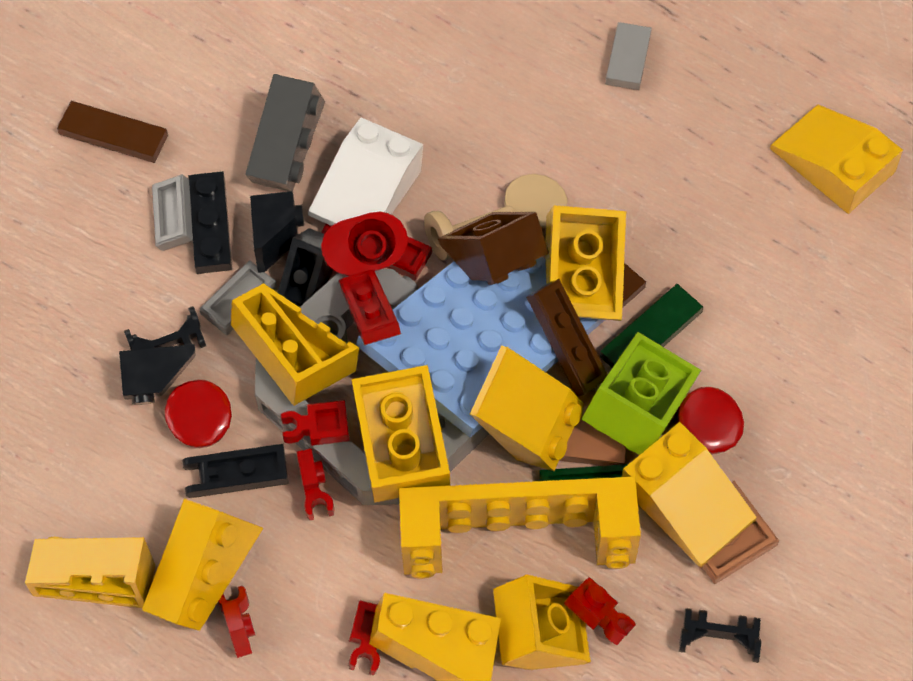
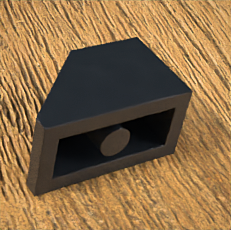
(274, 226)
(305, 268)
(152, 371)

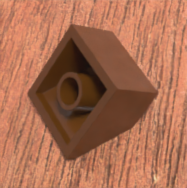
(496, 245)

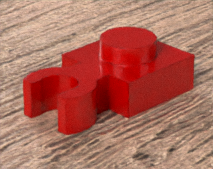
(324, 424)
(596, 608)
(361, 635)

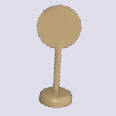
(524, 194)

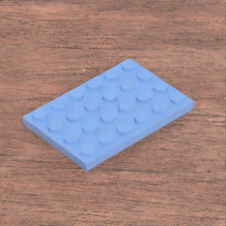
(458, 331)

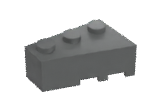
(285, 133)

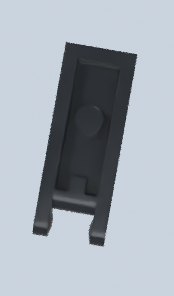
(237, 470)

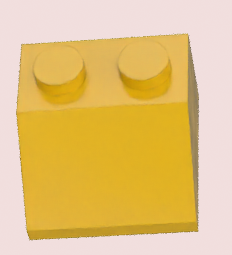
(538, 626)

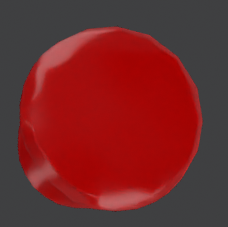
(198, 413)
(711, 418)

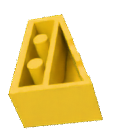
(289, 345)
(198, 564)
(91, 570)
(436, 638)

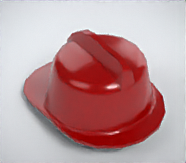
(364, 243)

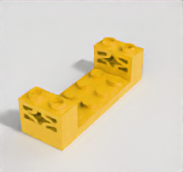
(536, 504)

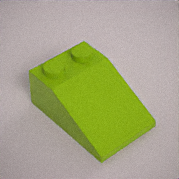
(641, 394)

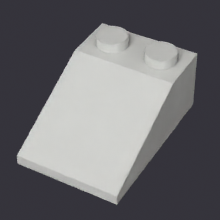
(367, 174)

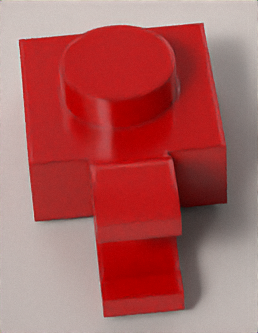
(313, 475)
(238, 624)

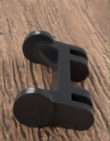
(188, 331)
(745, 636)

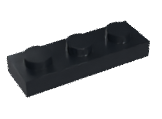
(210, 222)

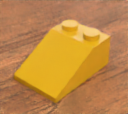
(839, 155)
(588, 258)
(527, 410)
(400, 431)
(689, 494)

